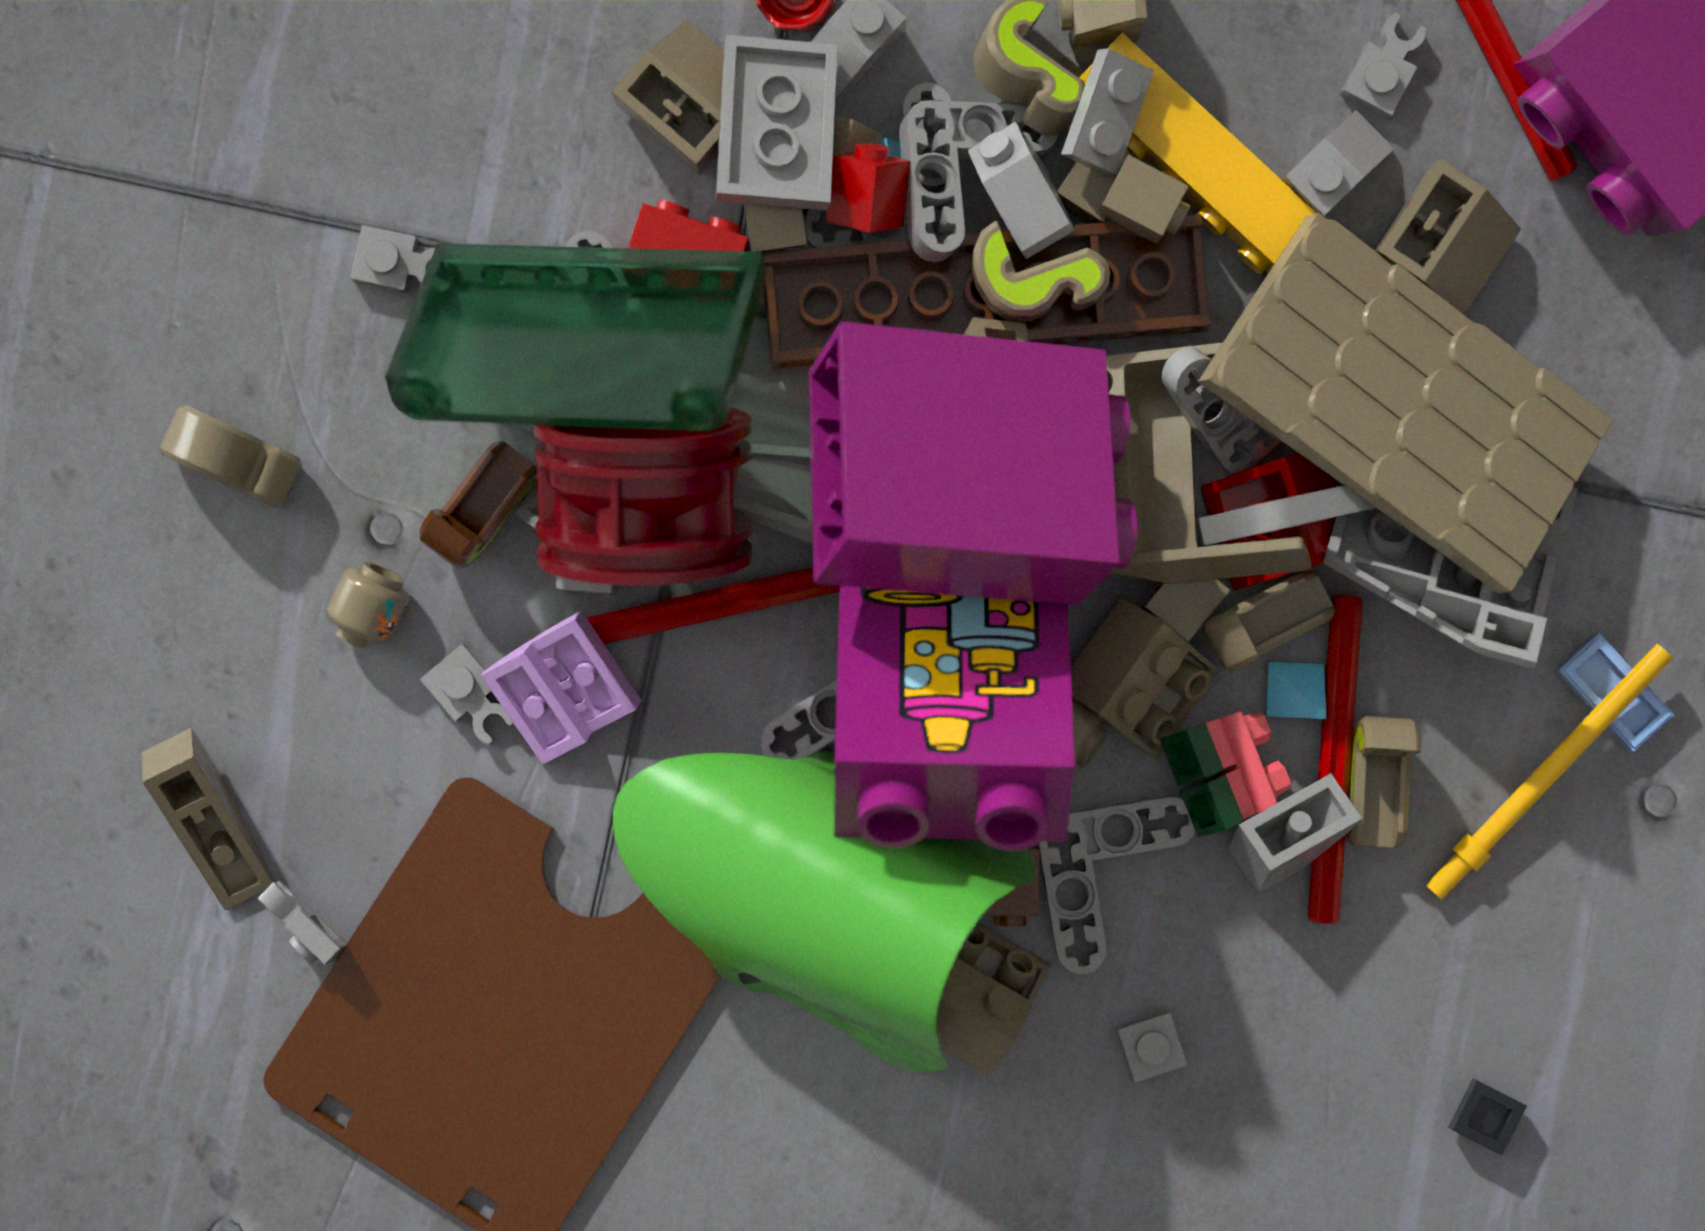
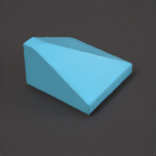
(1295, 690)

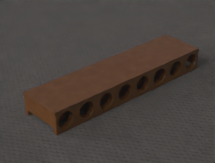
(887, 284)

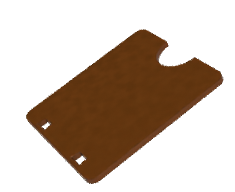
(489, 1021)

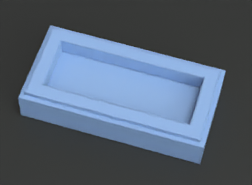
(1594, 673)

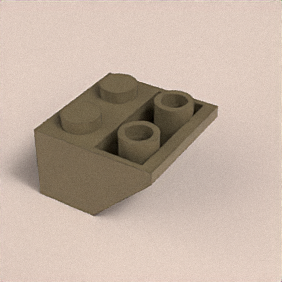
(678, 94)
(1449, 235)
(1140, 676)
(987, 998)

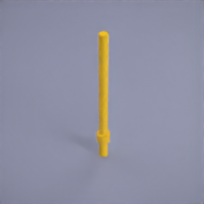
(1473, 851)

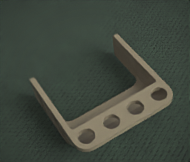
(1161, 484)

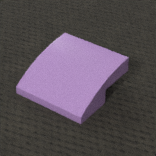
(561, 687)

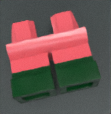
(1242, 781)

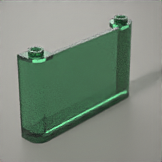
(577, 336)

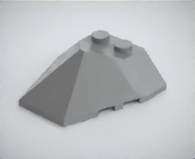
(1442, 594)

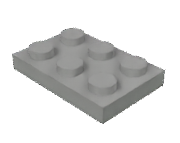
(776, 122)

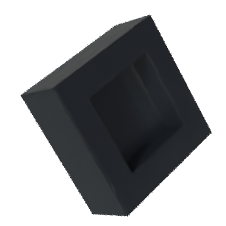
(1487, 1116)

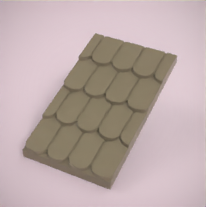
(1407, 401)

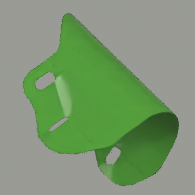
(843, 928)

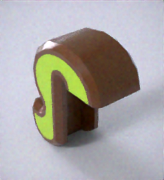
(479, 506)

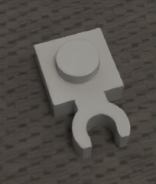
(1382, 72)
(388, 259)
(461, 690)
(312, 935)

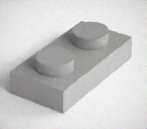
(1107, 112)

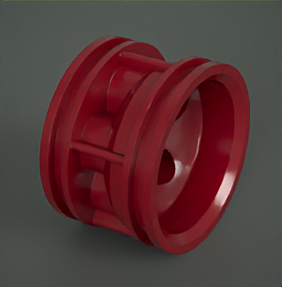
(642, 503)

